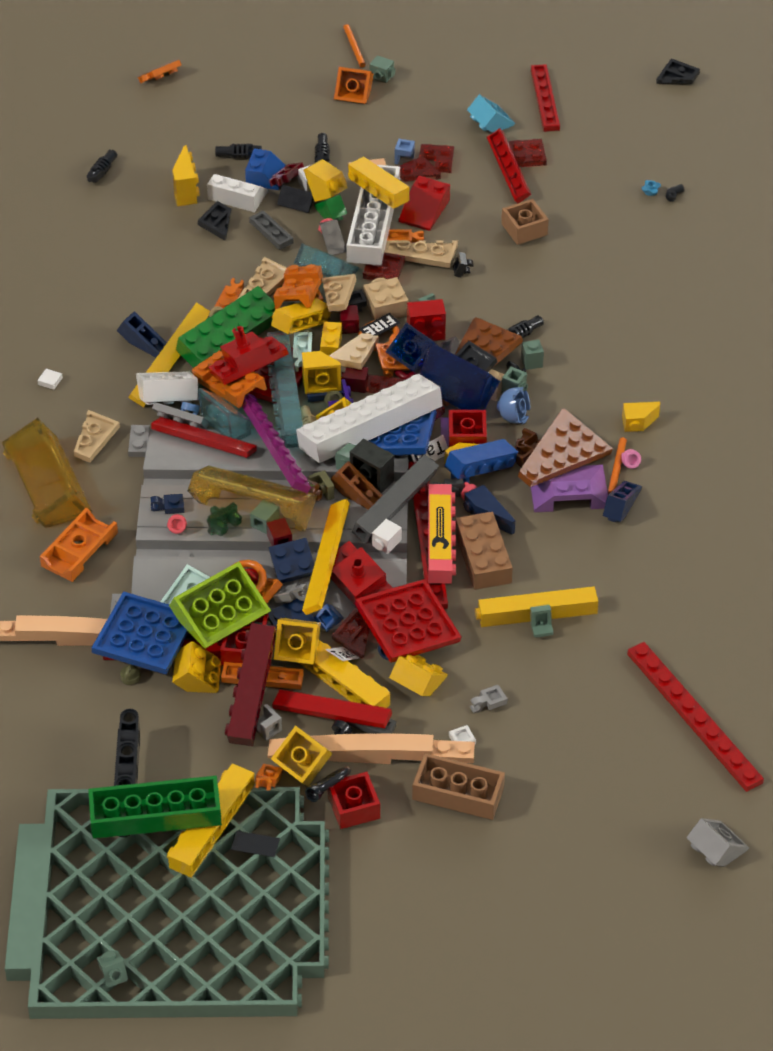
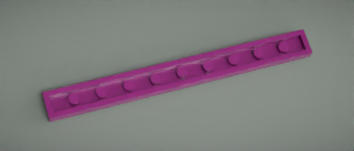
(275, 444)

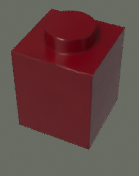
(350, 320)
(356, 379)
(278, 532)

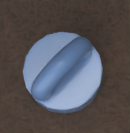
(191, 407)

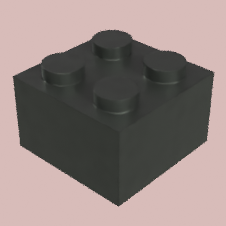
(373, 464)

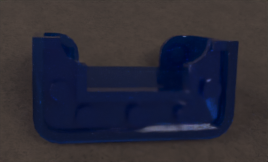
(459, 380)

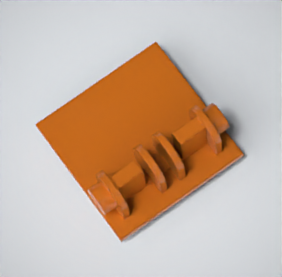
(387, 362)

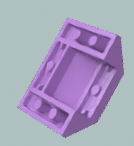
(578, 484)

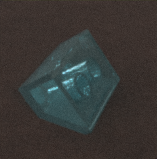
(330, 264)
(223, 416)

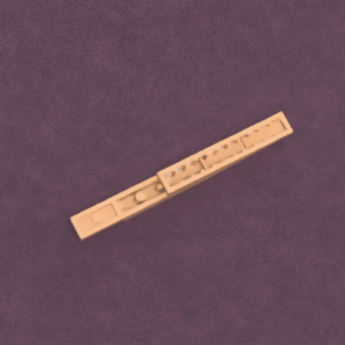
(62, 629)
(384, 747)

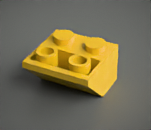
(196, 669)
(417, 674)

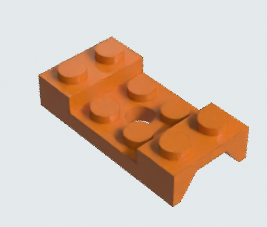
(299, 285)
(232, 392)
(67, 557)

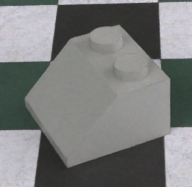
(716, 842)

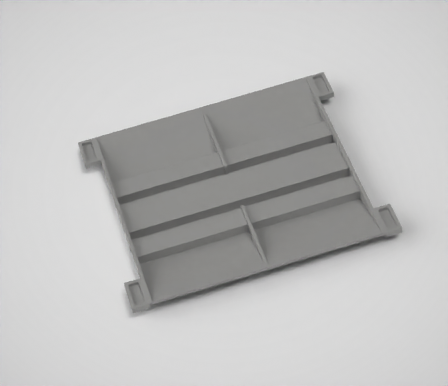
(164, 554)

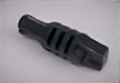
(322, 148)
(236, 150)
(101, 166)
(526, 327)

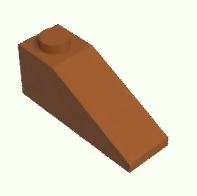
(355, 486)

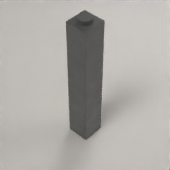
(396, 497)

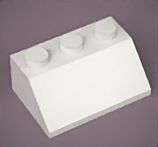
(235, 193)
(167, 387)

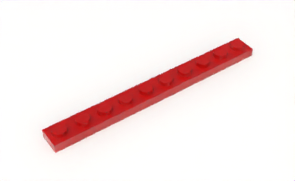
(420, 504)
(695, 716)

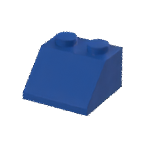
(262, 167)

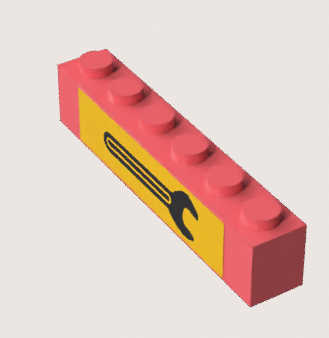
(440, 533)

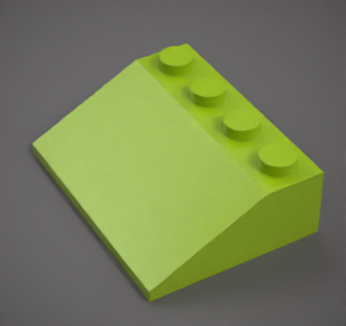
(219, 605)

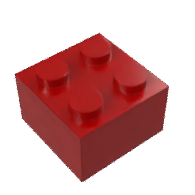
(428, 318)
(467, 427)
(354, 800)

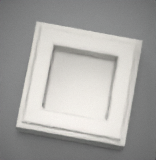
(50, 379)
(462, 734)

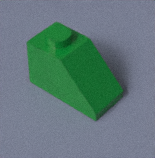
(332, 208)

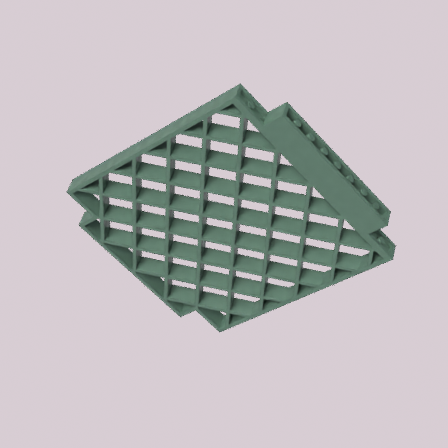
(32, 900)

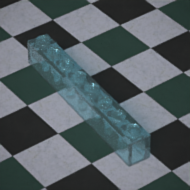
(285, 393)

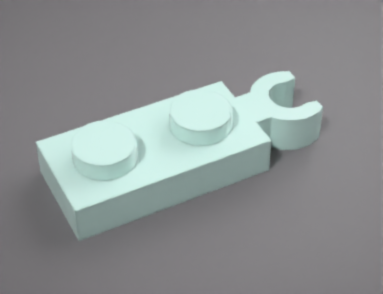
(301, 344)

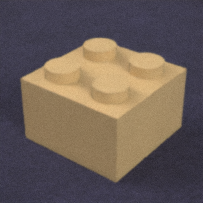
(385, 298)

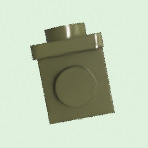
(325, 483)

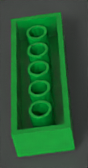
(251, 311)
(154, 807)

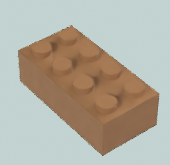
(483, 550)
(458, 786)

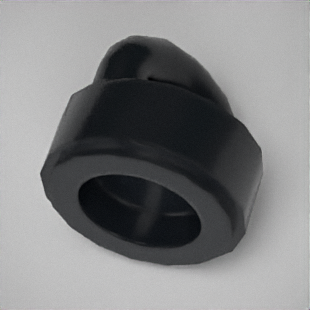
(341, 727)

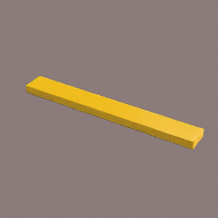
(169, 355)
(326, 557)

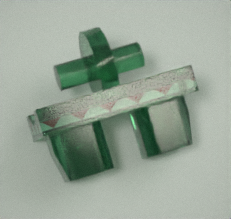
(220, 518)

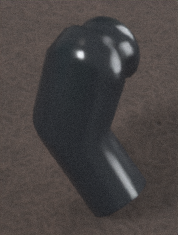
(672, 192)

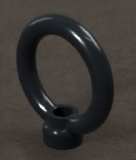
(315, 791)

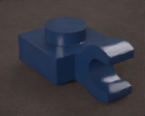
(171, 503)

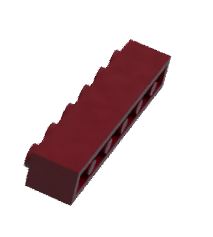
(251, 684)

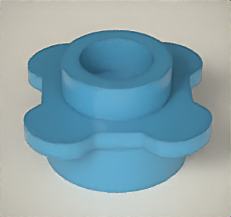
(651, 187)

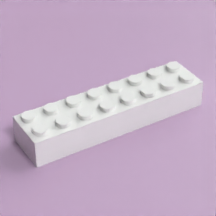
(370, 226)
(369, 417)

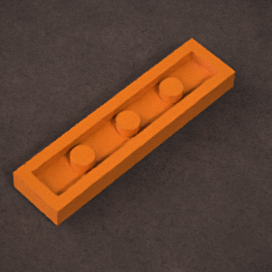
(278, 676)

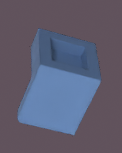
(404, 148)

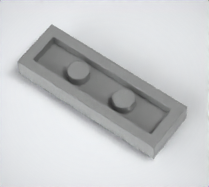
(180, 416)

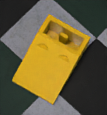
(185, 179)

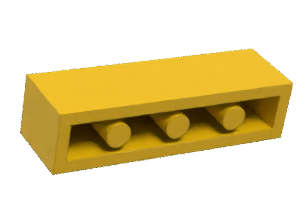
(378, 182)
(298, 317)

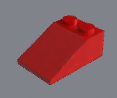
(425, 203)
(234, 643)

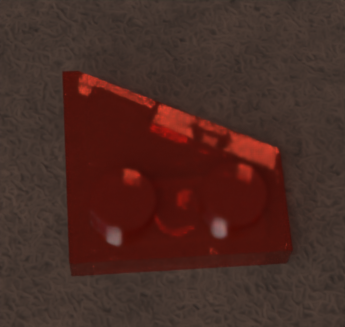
(418, 167)
(353, 633)

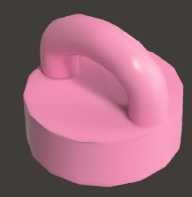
(631, 458)

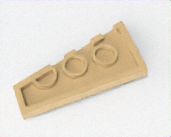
(433, 254)
(267, 276)

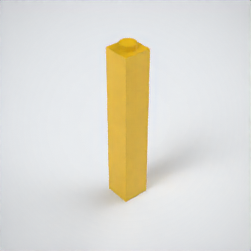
(517, 607)

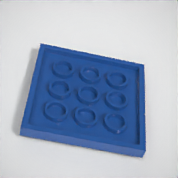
(408, 438)
(141, 634)

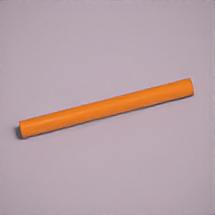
(353, 43)
(617, 464)

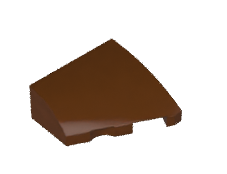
(525, 446)

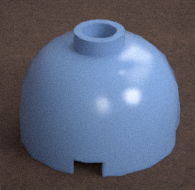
(514, 405)

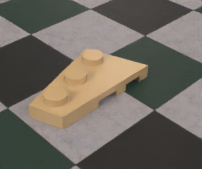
(338, 291)
(356, 351)
(95, 434)

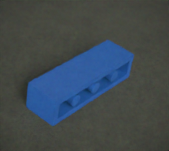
(481, 459)

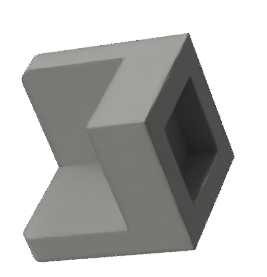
(269, 723)

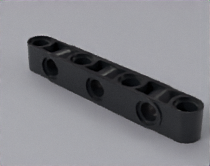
(127, 749)

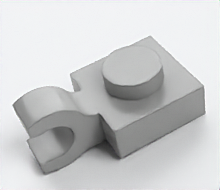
(289, 592)
(490, 697)

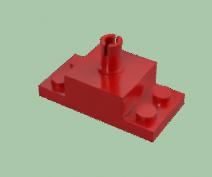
(246, 355)
(357, 573)

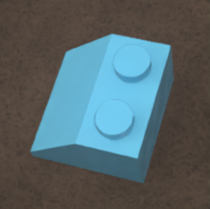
(489, 115)

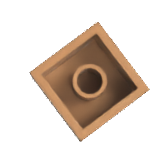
(525, 221)

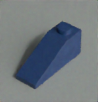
(141, 335)
(482, 501)
(620, 501)

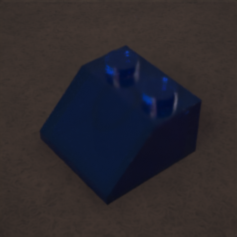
(409, 347)

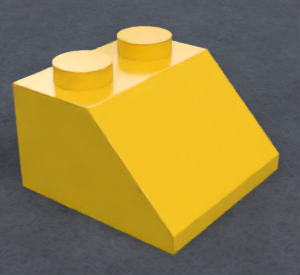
(324, 180)
(320, 372)
(296, 640)

